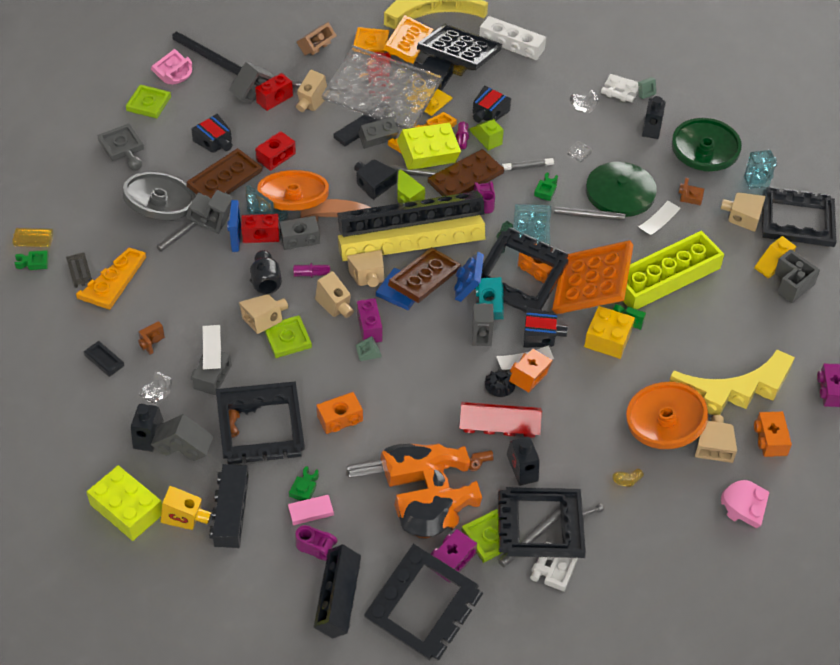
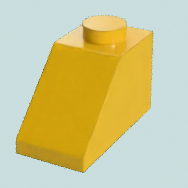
(769, 260)

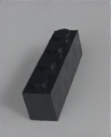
(230, 506)
(337, 591)

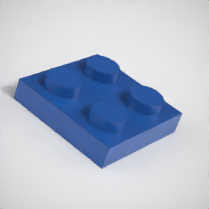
(468, 276)

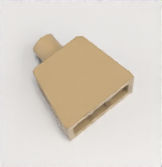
(311, 91)
(744, 210)
(366, 268)
(333, 296)
(262, 312)
(717, 441)

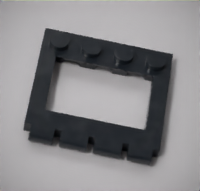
(806, 235)
(540, 252)
(254, 397)
(571, 522)
(398, 584)

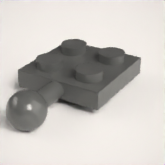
(122, 143)

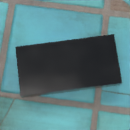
(103, 358)

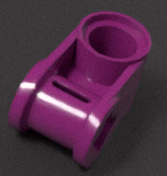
(488, 194)
(316, 543)

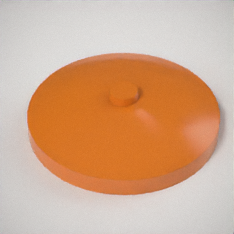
(294, 189)
(667, 415)

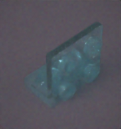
(259, 204)
(533, 221)

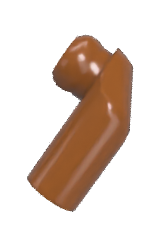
(233, 415)
(478, 458)

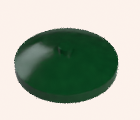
(706, 144)
(621, 188)

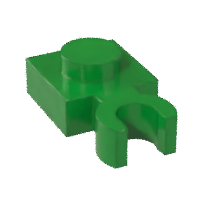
(546, 188)
(35, 260)
(639, 315)
(304, 487)

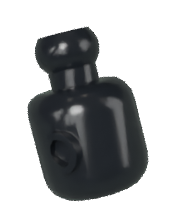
(265, 273)

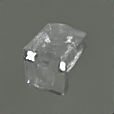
(583, 103)
(157, 389)

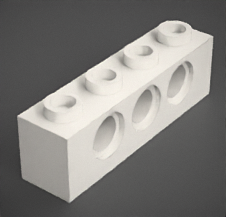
(513, 37)

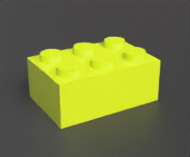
(428, 146)
(125, 502)

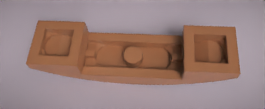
(331, 207)

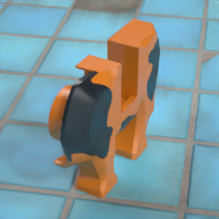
(435, 508)

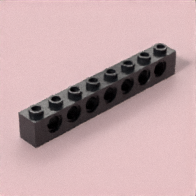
(410, 213)

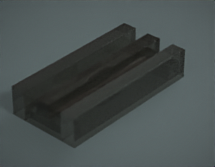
(82, 280)

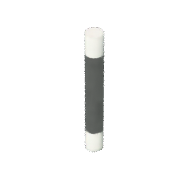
(528, 164)

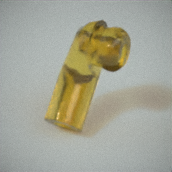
(627, 479)

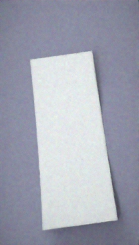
(660, 218)
(211, 347)
(507, 362)

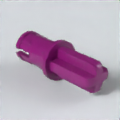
(462, 135)
(310, 270)

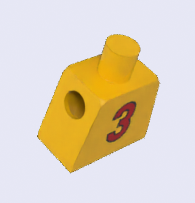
(183, 509)

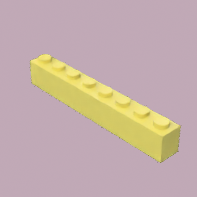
(414, 237)

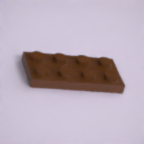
(225, 174)
(463, 174)
(424, 275)

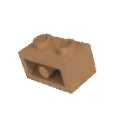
(315, 39)

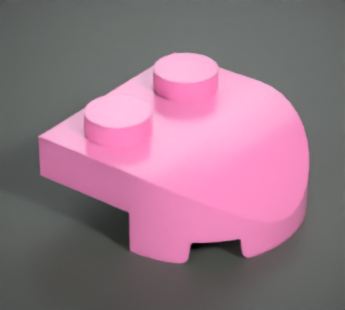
(173, 68)
(745, 502)

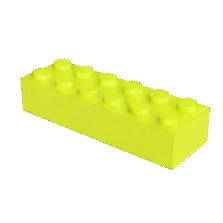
(671, 269)

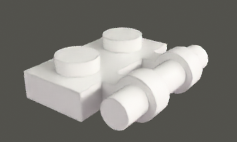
(620, 88)
(556, 575)

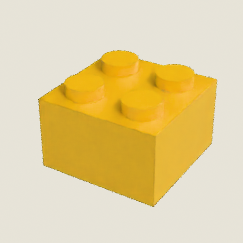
(609, 332)

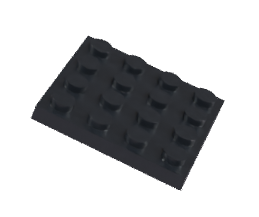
(459, 47)

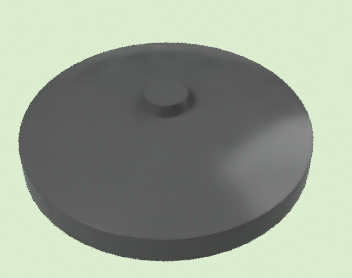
(157, 195)

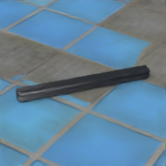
(206, 52)

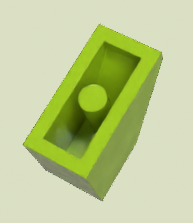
(488, 133)
(408, 188)

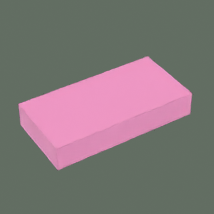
(310, 509)

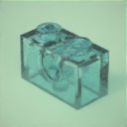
(760, 169)

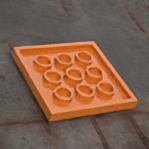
(594, 278)

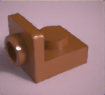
(691, 194)
(150, 335)

